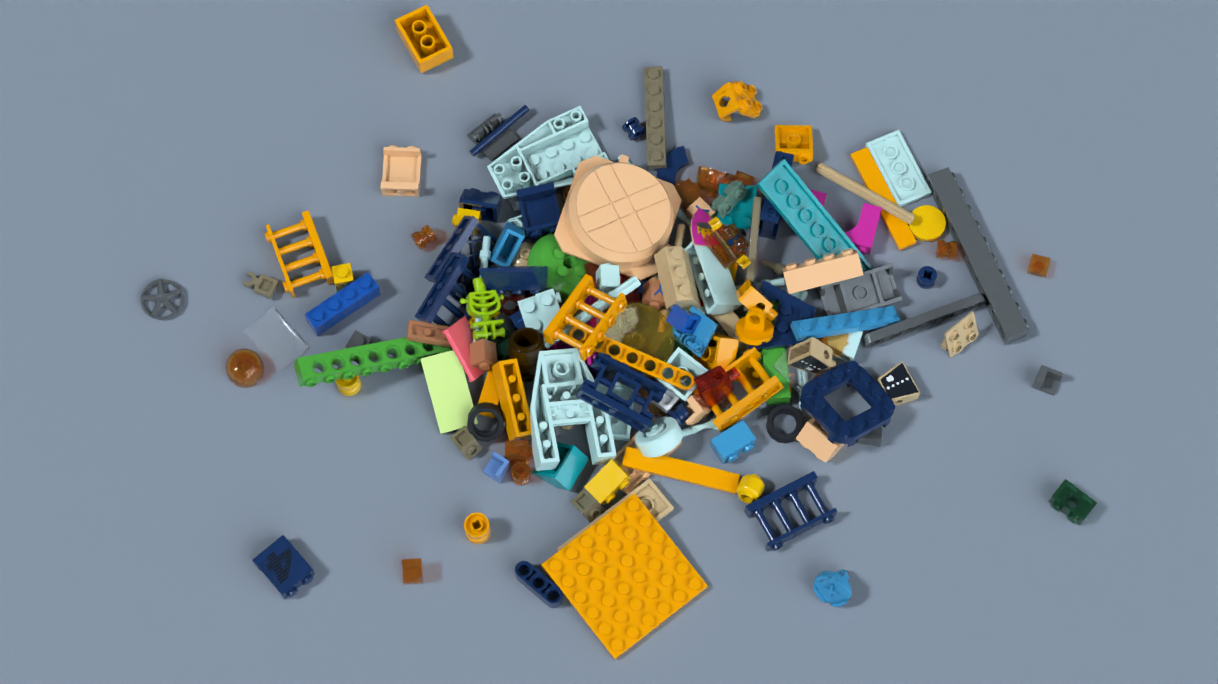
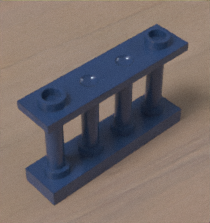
(441, 289)
(774, 500)

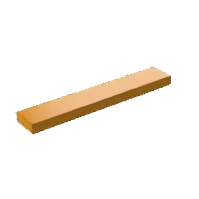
(875, 182)
(681, 471)

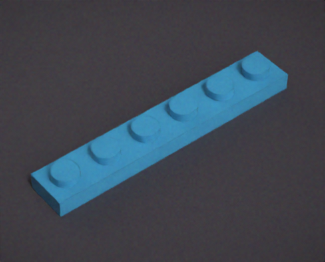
(844, 323)

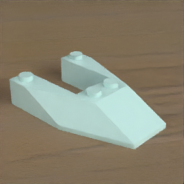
(554, 404)

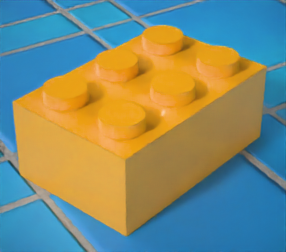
(424, 39)

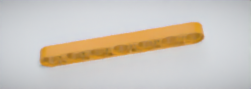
(642, 359)

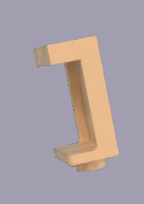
(401, 171)

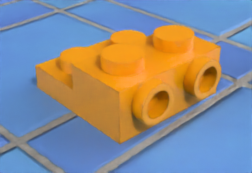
(795, 141)

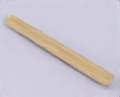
(865, 193)

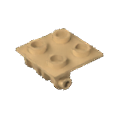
(960, 335)

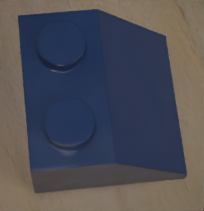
(487, 203)

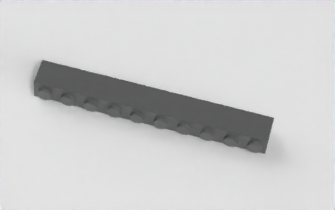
(977, 257)

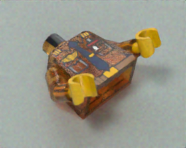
(728, 243)

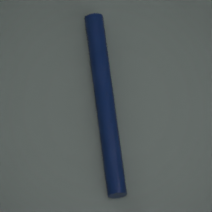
(499, 130)

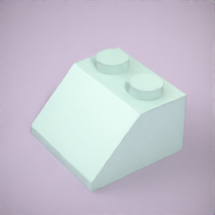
(687, 363)

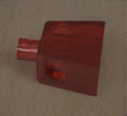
(715, 384)

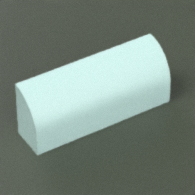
(713, 281)

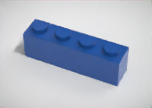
(342, 304)

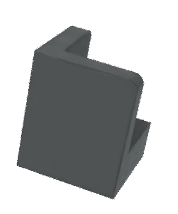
(1047, 380)
(873, 438)

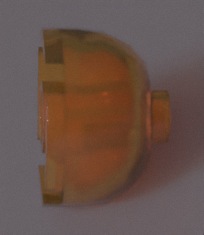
(709, 180)
(244, 367)

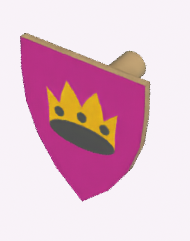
(700, 228)

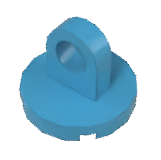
(833, 587)

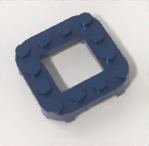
(847, 374)

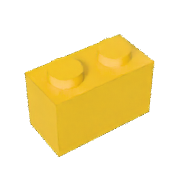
(608, 482)

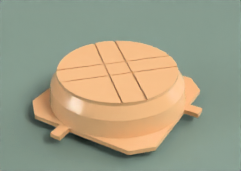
(617, 216)

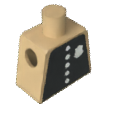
(811, 356)
(899, 385)

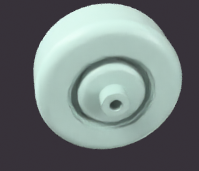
(659, 438)

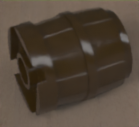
(525, 346)

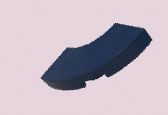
(674, 161)

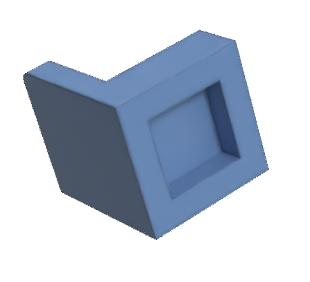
(497, 467)

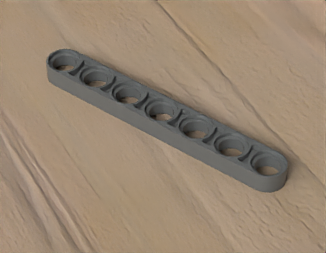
(923, 320)

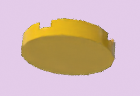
(928, 223)

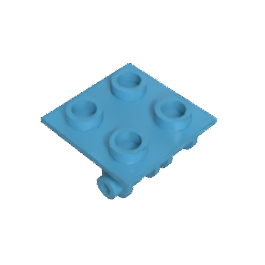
(700, 338)

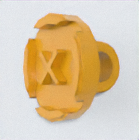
(754, 330)

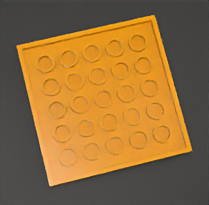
(624, 576)

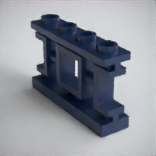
(612, 403)

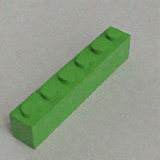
(768, 358)

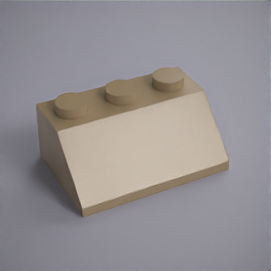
(676, 277)

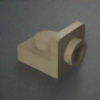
(466, 443)
(587, 505)

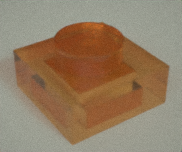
(1038, 265)

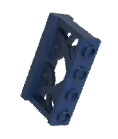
(769, 215)

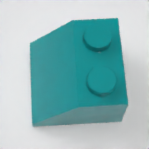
(741, 212)
(568, 469)

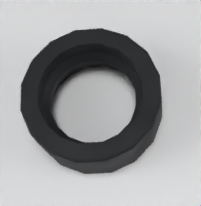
(786, 409)
(481, 435)

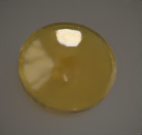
(644, 330)

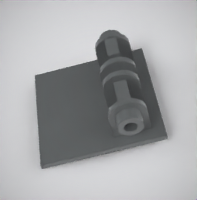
(500, 144)

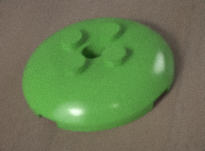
(561, 279)

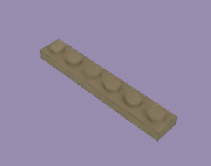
(655, 117)

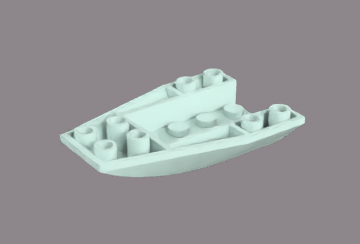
(546, 154)

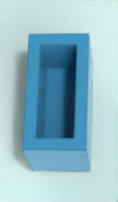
(507, 244)
(733, 442)

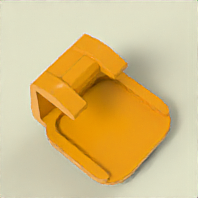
(741, 99)

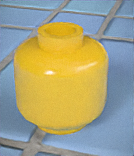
(750, 488)

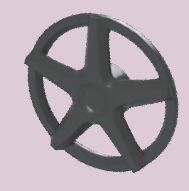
(162, 299)

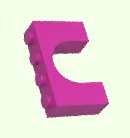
(864, 232)

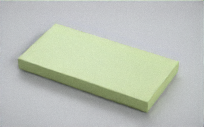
(448, 390)

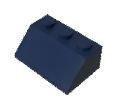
(515, 278)

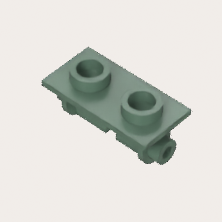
(735, 192)

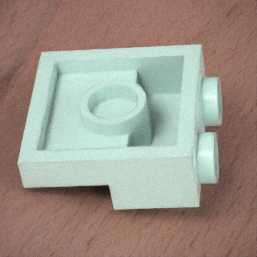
(540, 309)

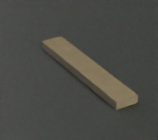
(753, 240)

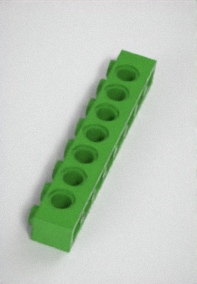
(379, 351)

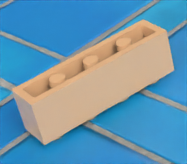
(822, 271)

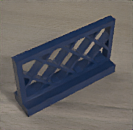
(455, 243)

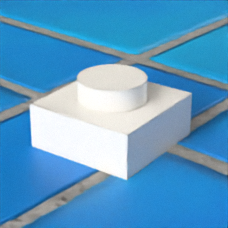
(668, 401)

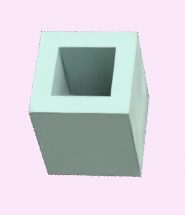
(607, 277)

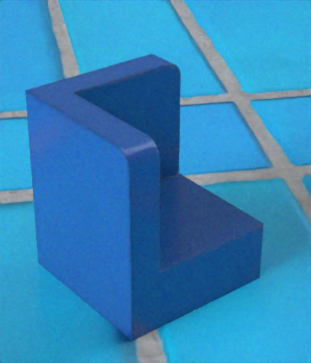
(682, 320)

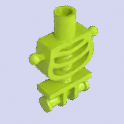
(478, 301)

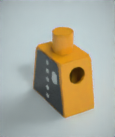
(751, 295)

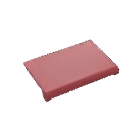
(460, 337)

